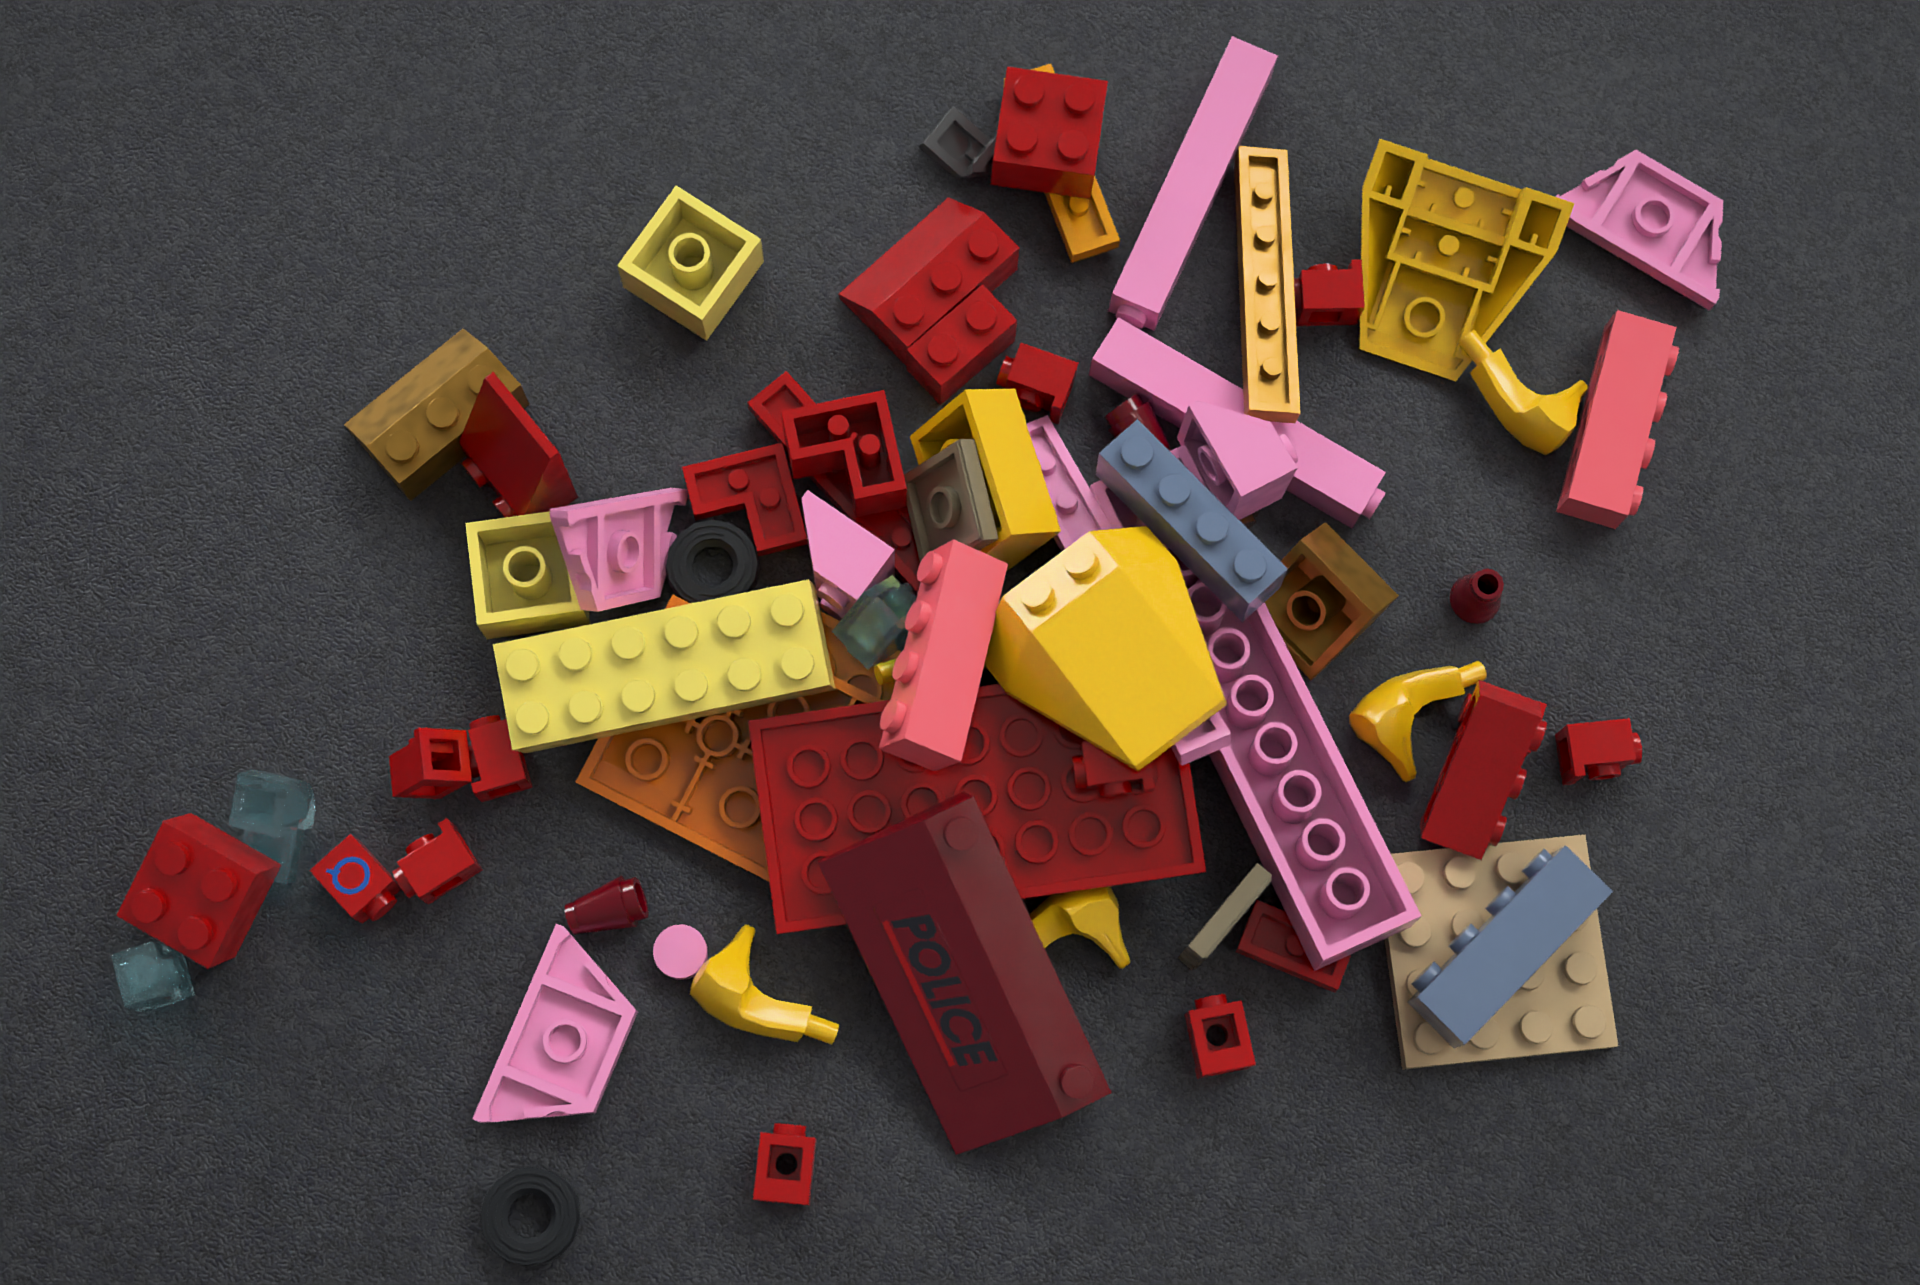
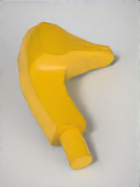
(1532, 418)
(1387, 713)
(1084, 913)
(728, 994)

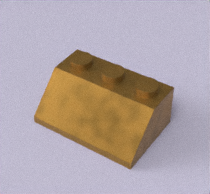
(421, 417)

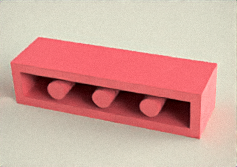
(1618, 420)
(942, 656)

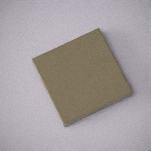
(950, 500)
(1225, 917)

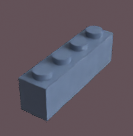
(1190, 520)
(1509, 946)

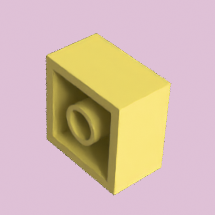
(691, 262)
(520, 577)

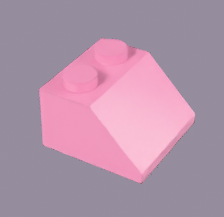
(1238, 456)
(842, 556)

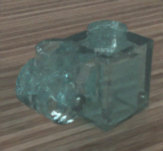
(876, 622)

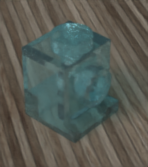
(152, 976)

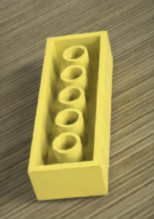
(664, 667)

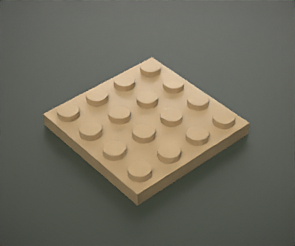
(1554, 1012)

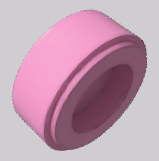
(680, 951)

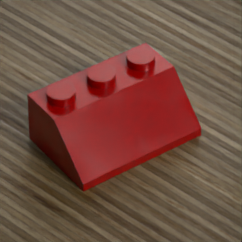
(930, 274)

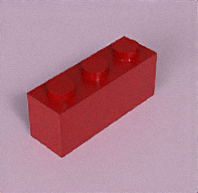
(1482, 770)

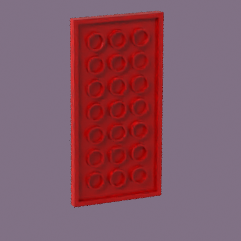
(832, 786)

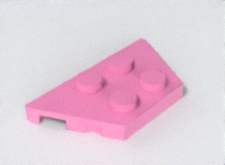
(1653, 223)
(617, 546)
(560, 1040)

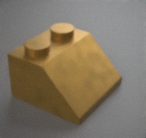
(1325, 599)

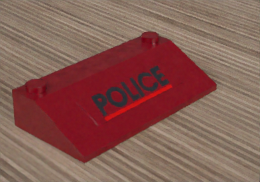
(964, 975)

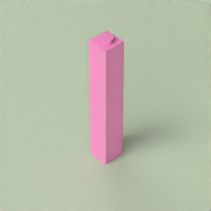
(1192, 184)
(1325, 472)

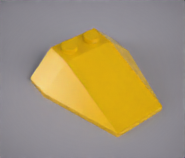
(1446, 256)
(1108, 646)

